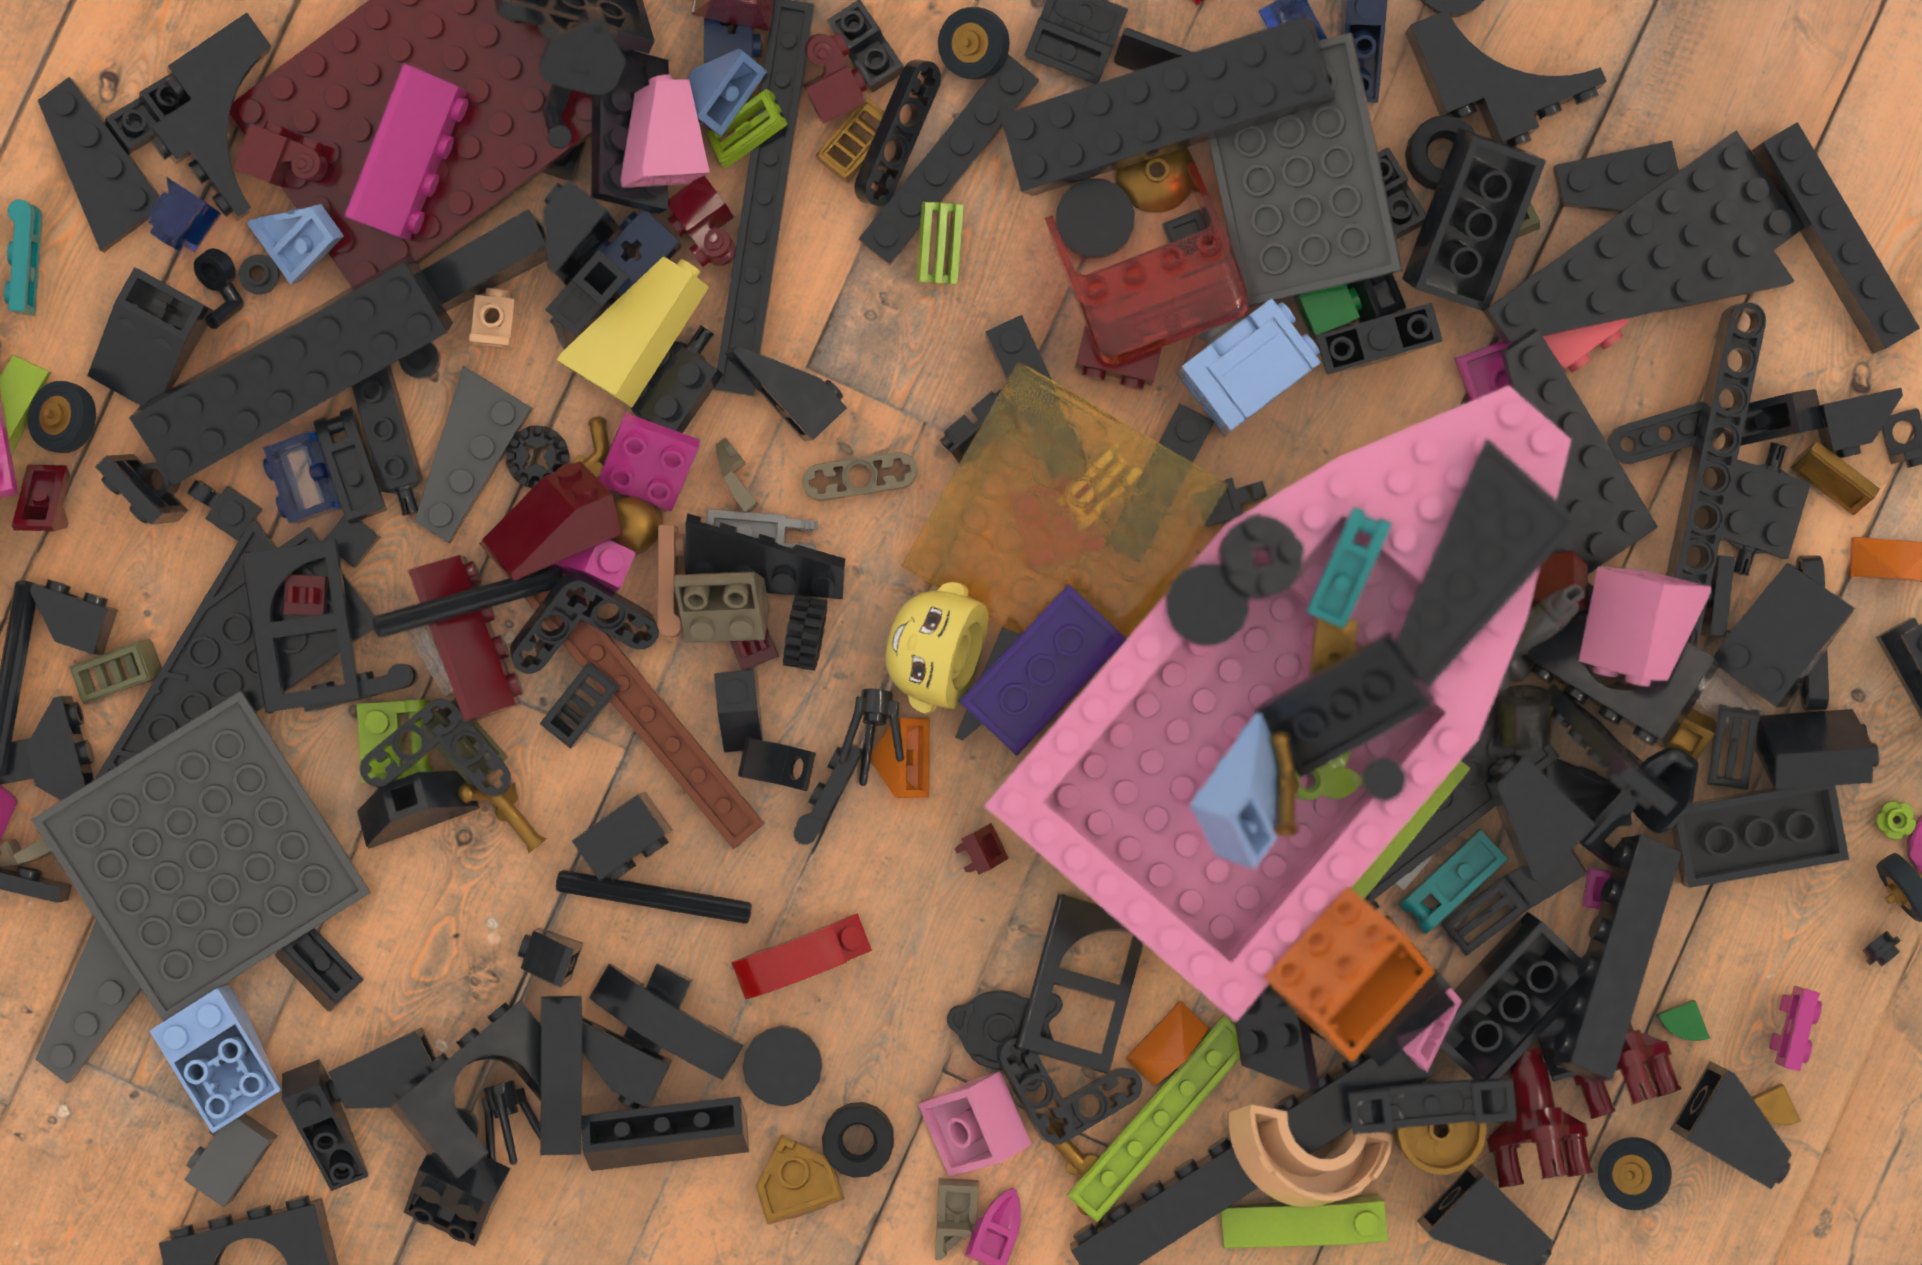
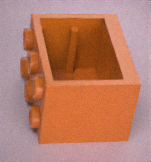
(1350, 974)

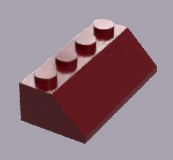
(467, 642)

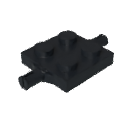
(679, 384)
(1763, 509)

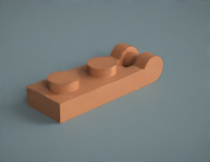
(670, 548)

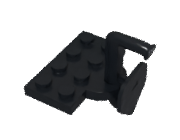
(581, 47)
(1655, 789)

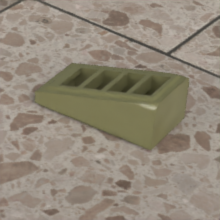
(140, 661)

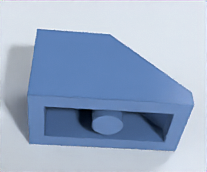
(723, 88)

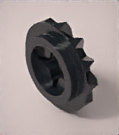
(535, 437)

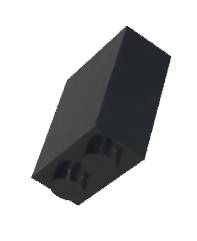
(1815, 749)

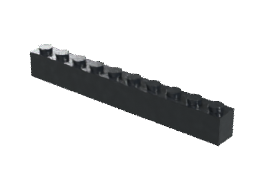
(1219, 1180)

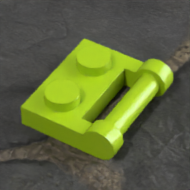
(378, 722)

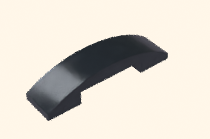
(665, 1023)
(561, 1075)
(1432, 1104)

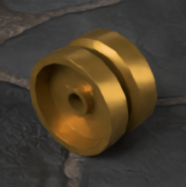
(1445, 1152)

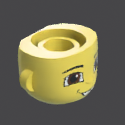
(937, 646)

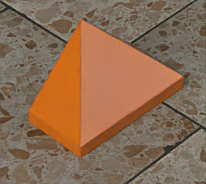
(1886, 559)
(911, 775)
(1168, 1044)

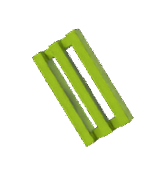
(750, 133)
(954, 242)

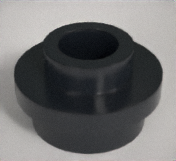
(269, 280)
(1882, 949)

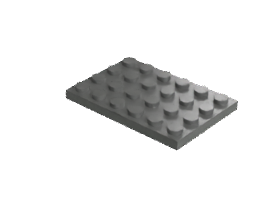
(1309, 192)

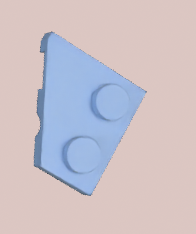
(297, 239)

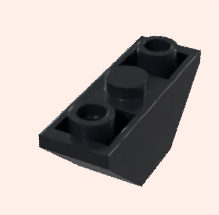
(1379, 339)
(58, 752)
(412, 806)

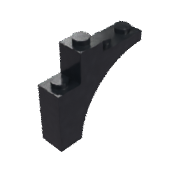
(1508, 98)
(199, 128)

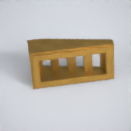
(833, 163)

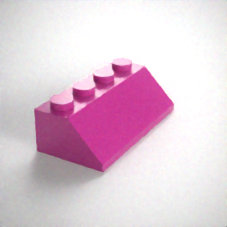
(407, 153)

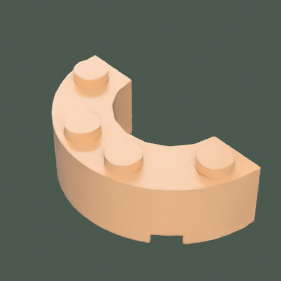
(1293, 1176)

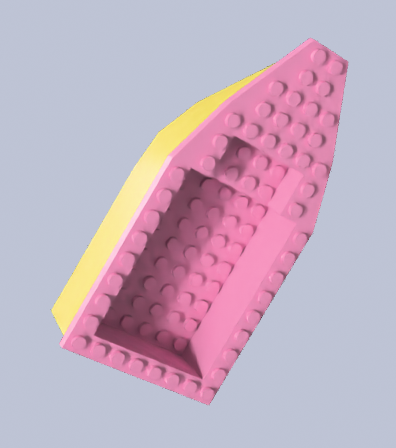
(1123, 763)

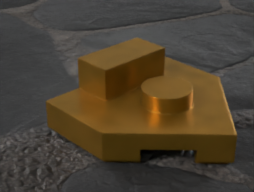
(796, 1182)

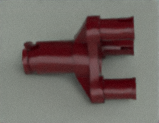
(1636, 1052)
(1538, 1123)

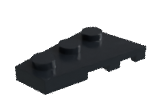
(1615, 178)

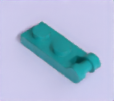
(24, 257)
(1348, 568)
(1453, 880)

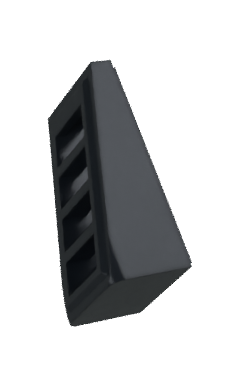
(562, 730)

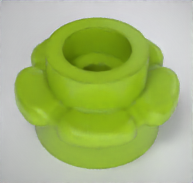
(1886, 815)

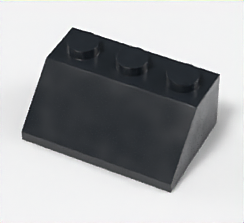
(573, 229)

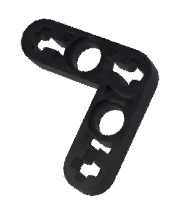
(574, 610)
(447, 738)
(1069, 1106)

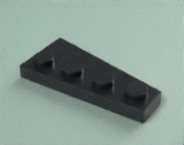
(104, 176)
(784, 568)

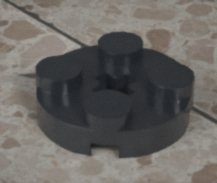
(1283, 551)

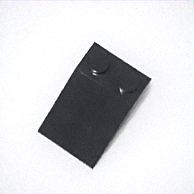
(1783, 635)

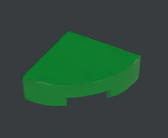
(1684, 1021)

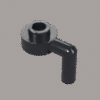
(216, 273)

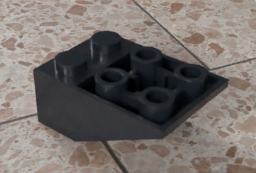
(147, 338)

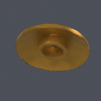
(1158, 193)

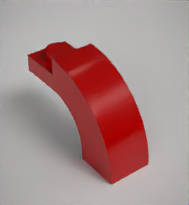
(801, 957)

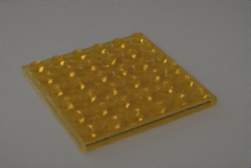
(1061, 500)

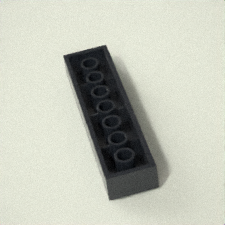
(1168, 106)
(291, 370)

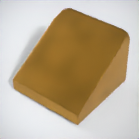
(1693, 734)

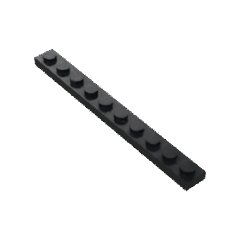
(765, 194)

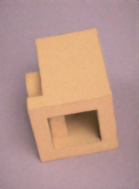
(497, 334)

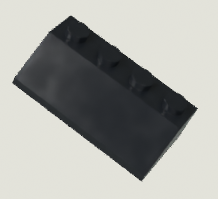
(1510, 999)

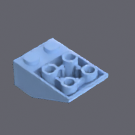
(1241, 798)
(217, 1057)

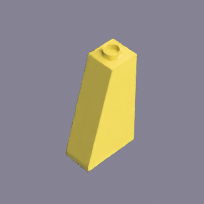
(636, 331)

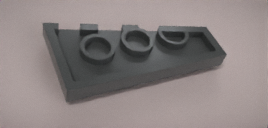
(468, 452)
(89, 1008)

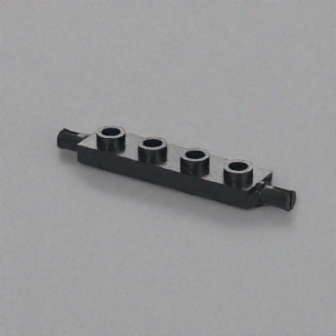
(389, 437)

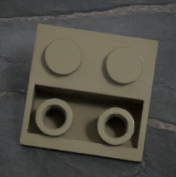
(722, 606)

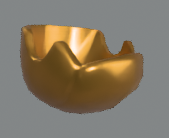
(638, 523)

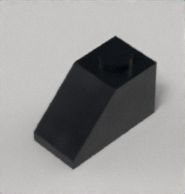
(1782, 417)
(1856, 421)
(738, 708)
(549, 956)

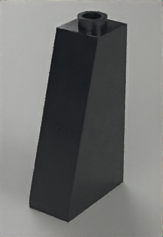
(488, 260)

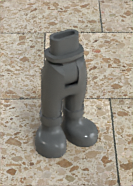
(1541, 624)

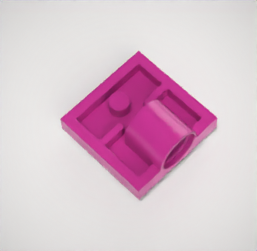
(648, 461)

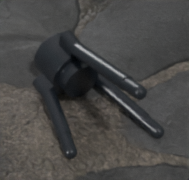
(875, 707)
(499, 1103)

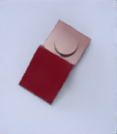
(42, 499)

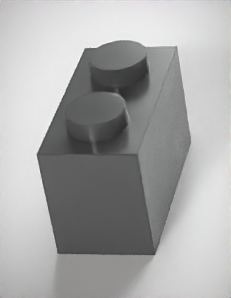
(229, 1159)

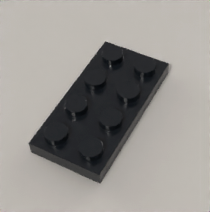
(610, 131)
(1347, 704)

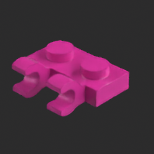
(1794, 1044)

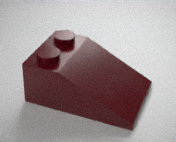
(554, 521)

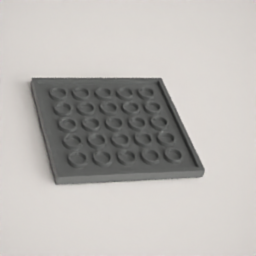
(201, 855)

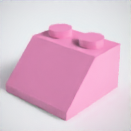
(975, 1124)

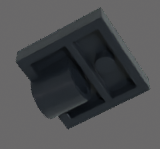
(132, 479)

